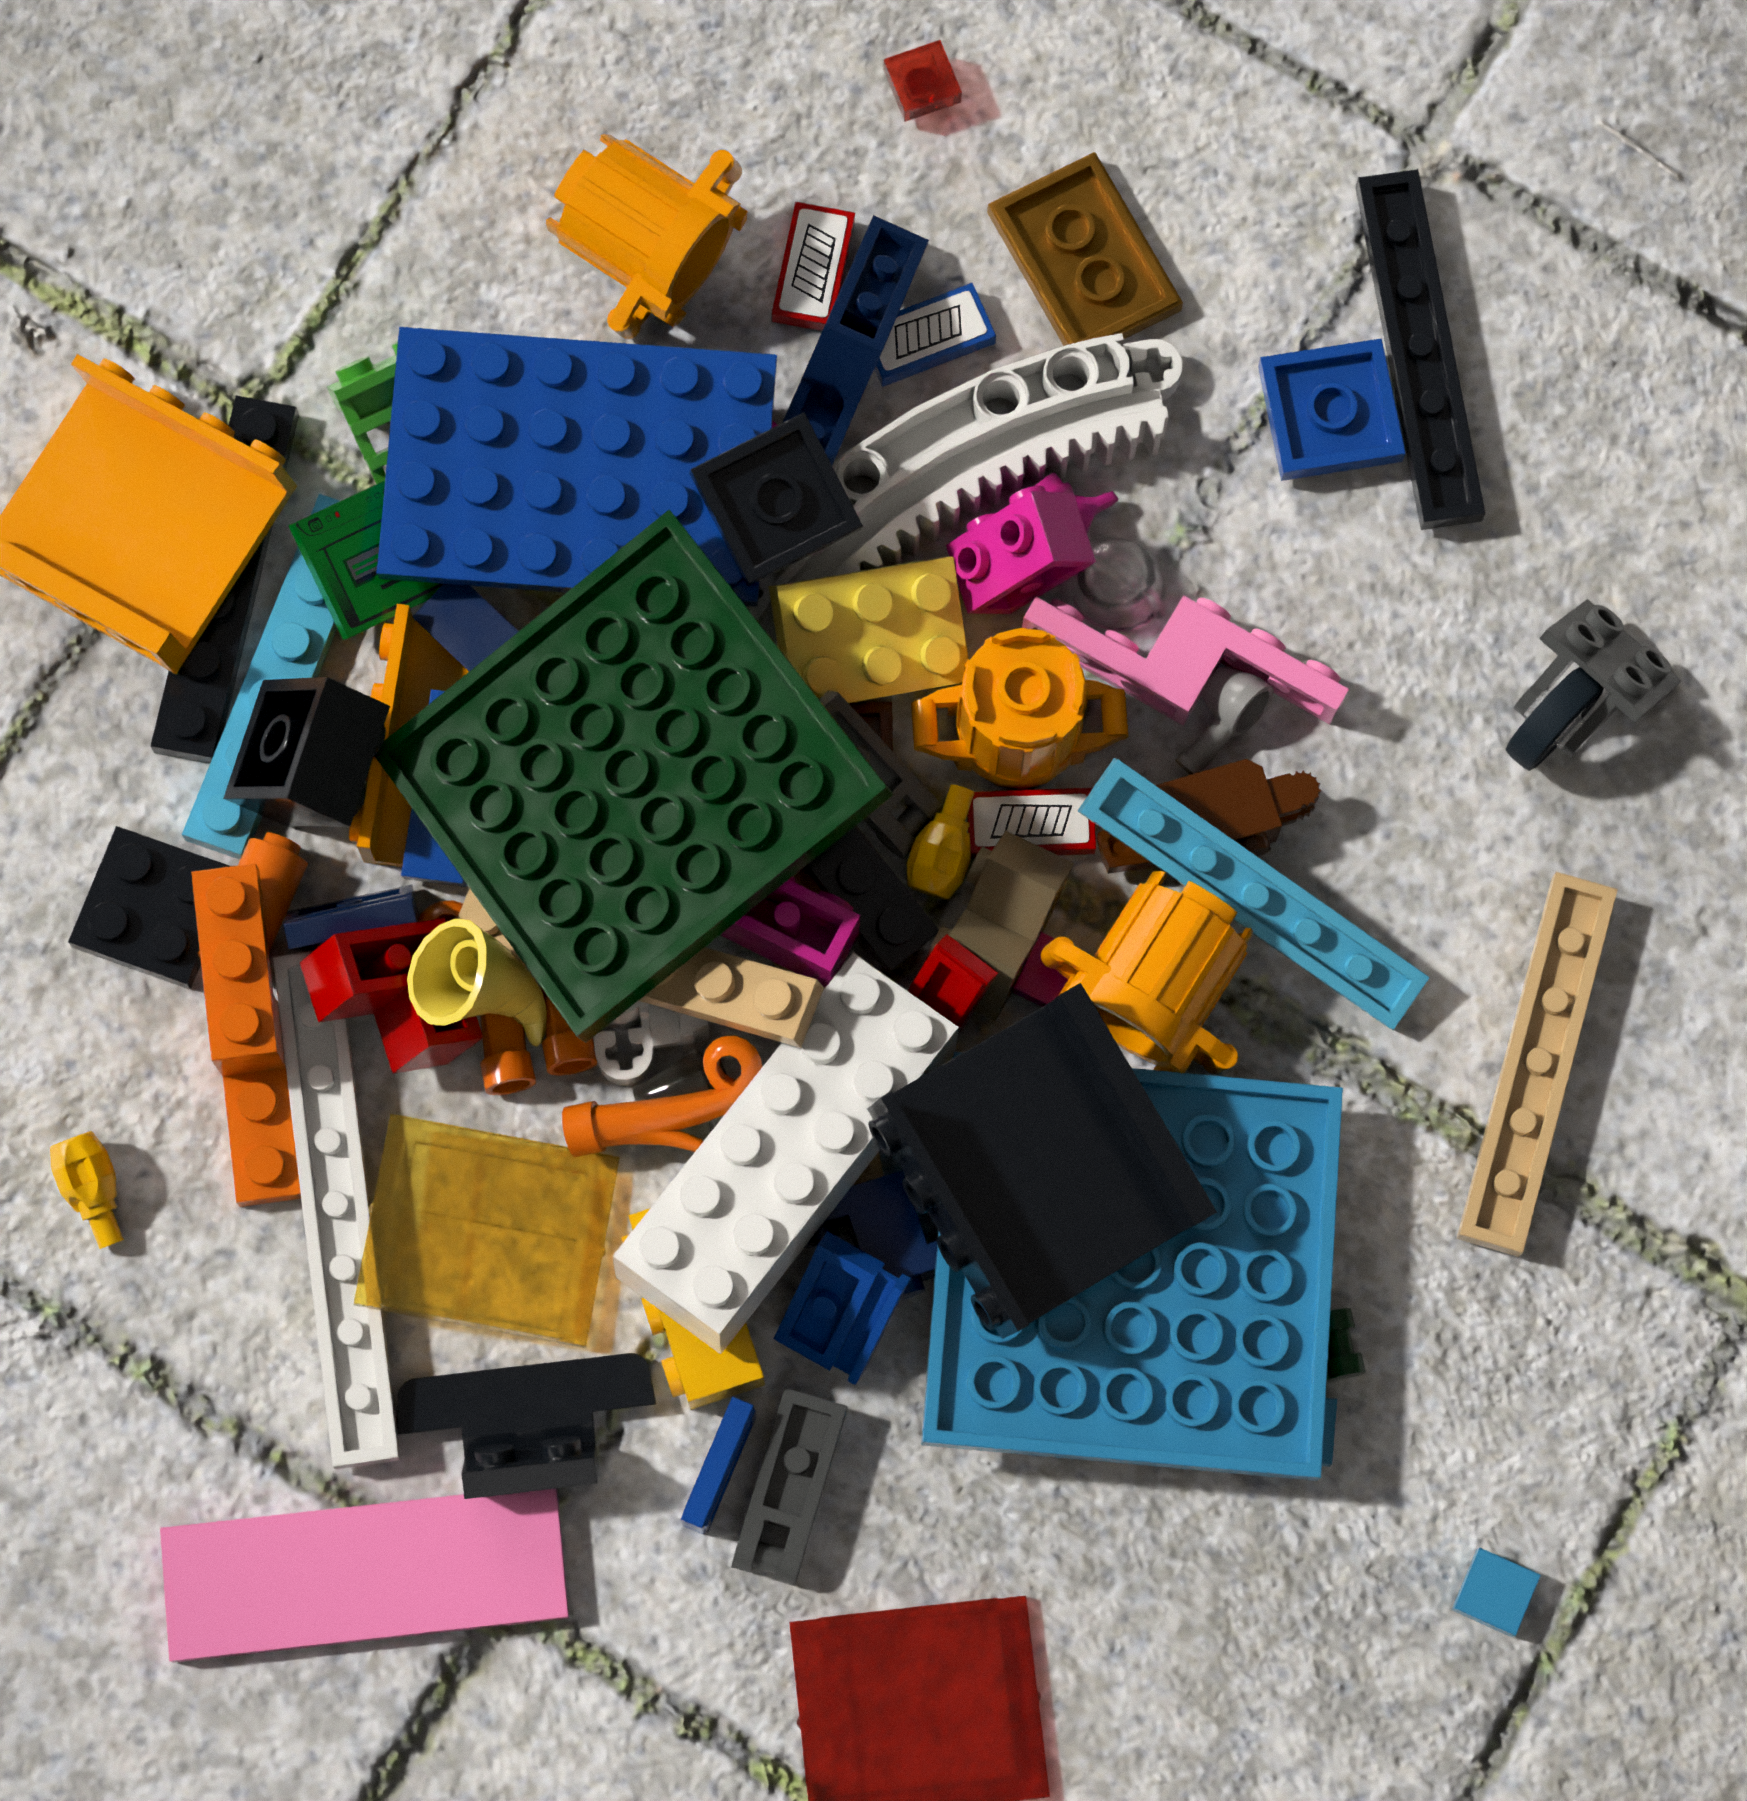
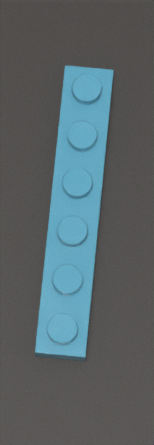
(289, 648)
(1263, 897)

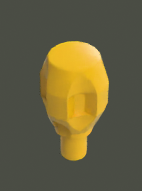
(942, 848)
(88, 1184)

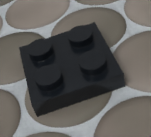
(776, 499)
(144, 908)

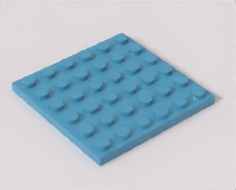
(1197, 1347)

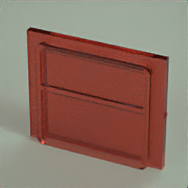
(921, 1704)

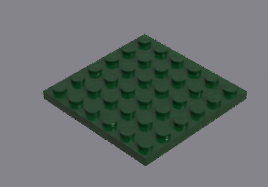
(630, 775)

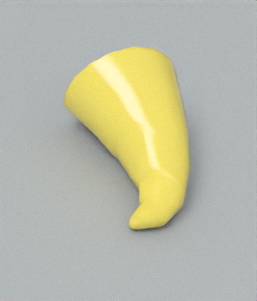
(470, 973)

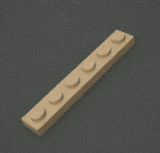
(718, 989)
(1537, 1064)

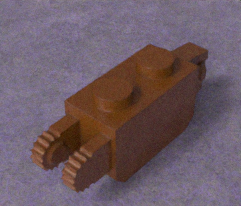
(1233, 800)

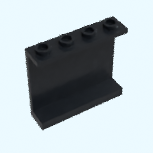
(1039, 1162)

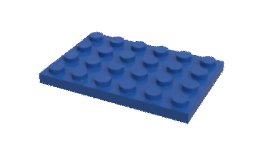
(555, 453)

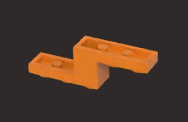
(246, 1033)

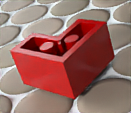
(368, 975)

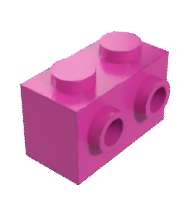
(1020, 551)
(799, 930)

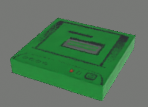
(343, 559)

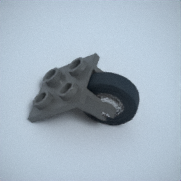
(1608, 660)

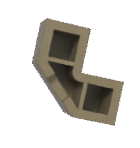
(1007, 911)

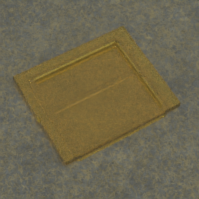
(486, 1231)

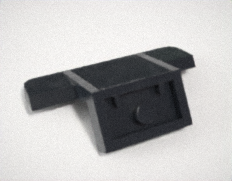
(526, 1422)

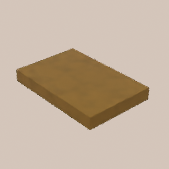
(1084, 254)

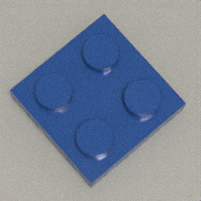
(1331, 409)

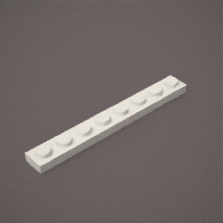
(336, 1225)

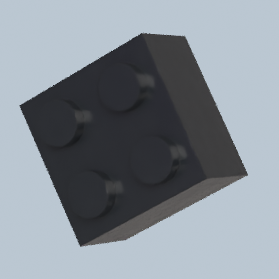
(307, 752)

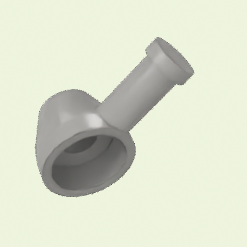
(1237, 704)

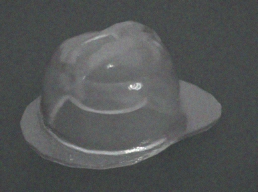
(1127, 591)

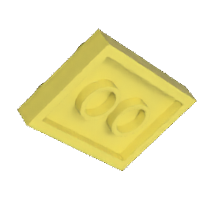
(874, 629)

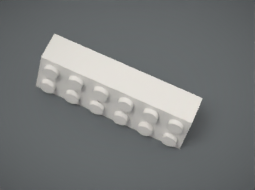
(781, 1156)

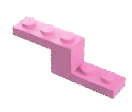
(1187, 657)

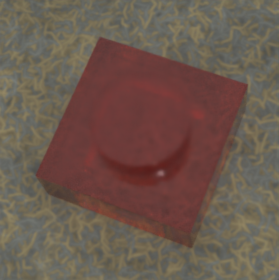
(922, 80)

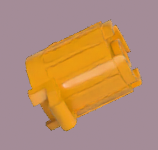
(647, 227)
(1020, 712)
(1161, 974)

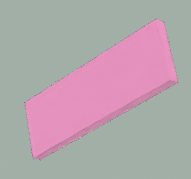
(362, 1574)

